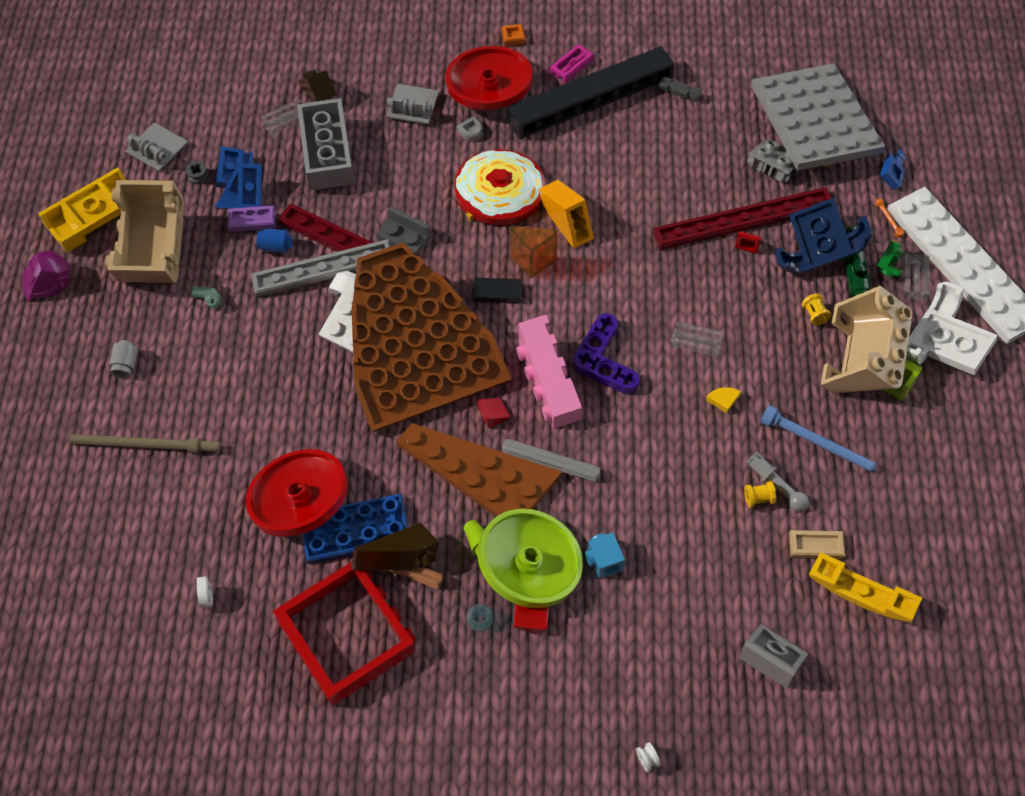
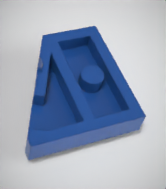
(243, 188)

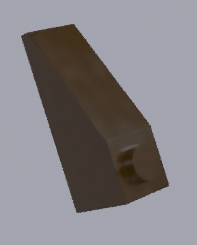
(398, 551)

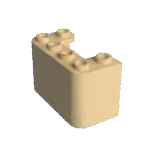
(147, 232)

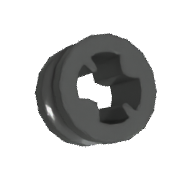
(195, 167)

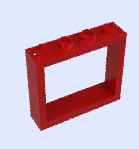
(371, 670)

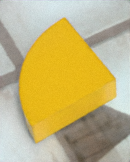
(723, 398)

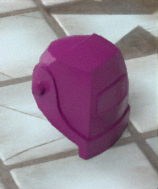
(45, 275)

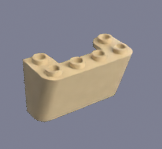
(875, 345)

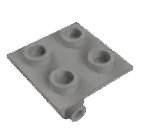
(412, 104)
(155, 146)
(771, 155)

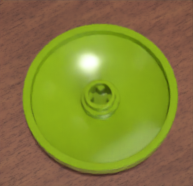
(530, 558)

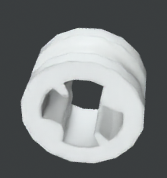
(648, 757)

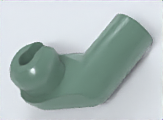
(210, 295)

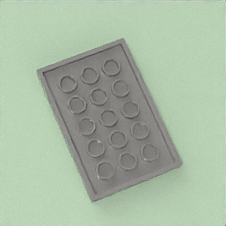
(817, 117)

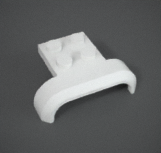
(339, 323)
(948, 338)

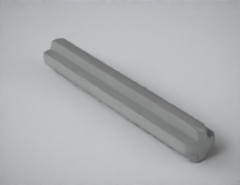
(551, 460)

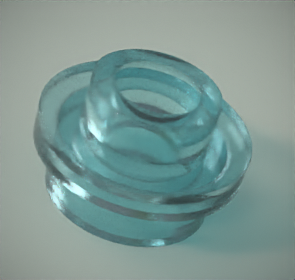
(475, 611)

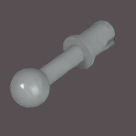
(797, 500)

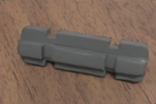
(680, 89)

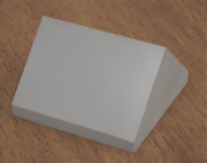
(773, 655)

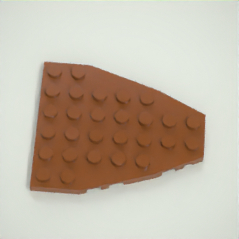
(415, 340)

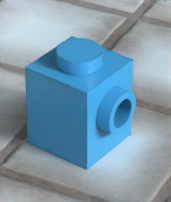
(605, 555)

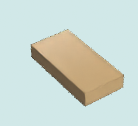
(810, 543)

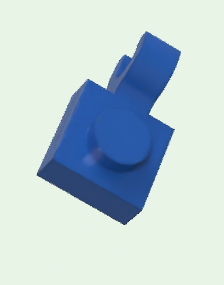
(892, 170)

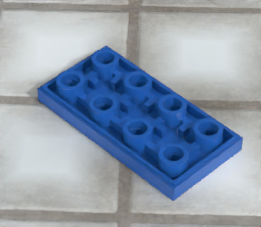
(353, 527)

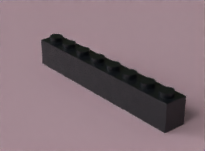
(589, 92)

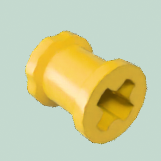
(816, 309)
(760, 494)

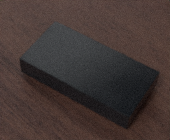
(497, 290)

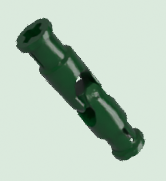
(857, 271)

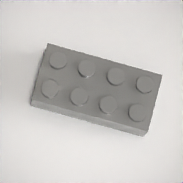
(325, 144)

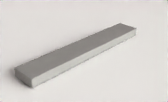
(311, 270)

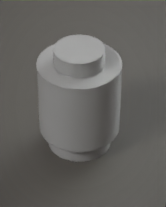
(123, 359)

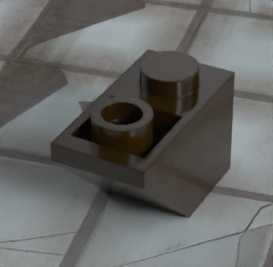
(317, 85)

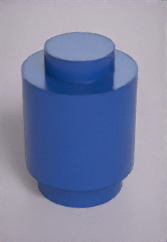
(274, 240)

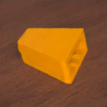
(568, 212)

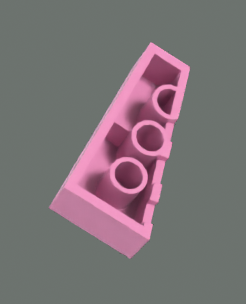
(547, 373)

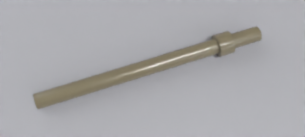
(192, 445)

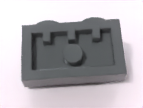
(405, 229)

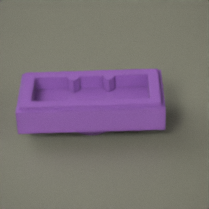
(251, 218)

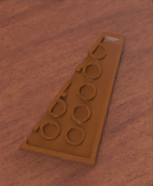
(481, 473)

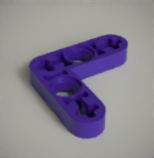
(594, 356)

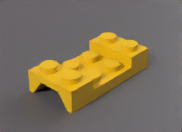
(82, 211)

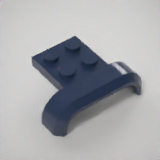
(822, 238)

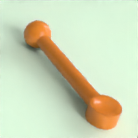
(899, 232)

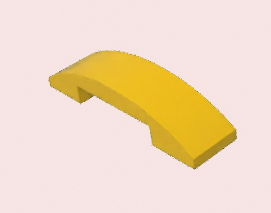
(864, 592)

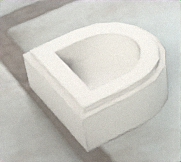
(204, 592)

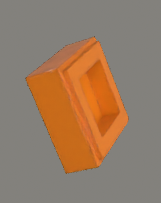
(513, 35)

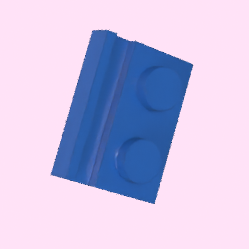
(228, 161)

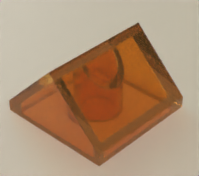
(533, 248)

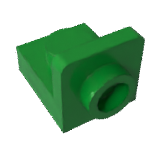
(891, 255)

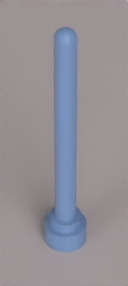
(773, 417)

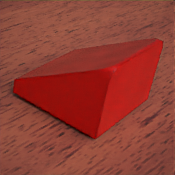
(748, 242)
(492, 411)
(531, 619)

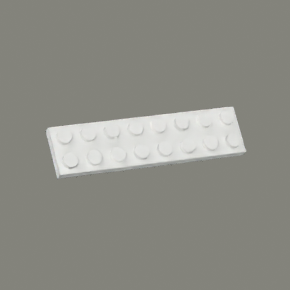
(962, 262)

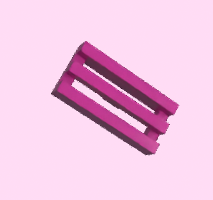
(575, 64)

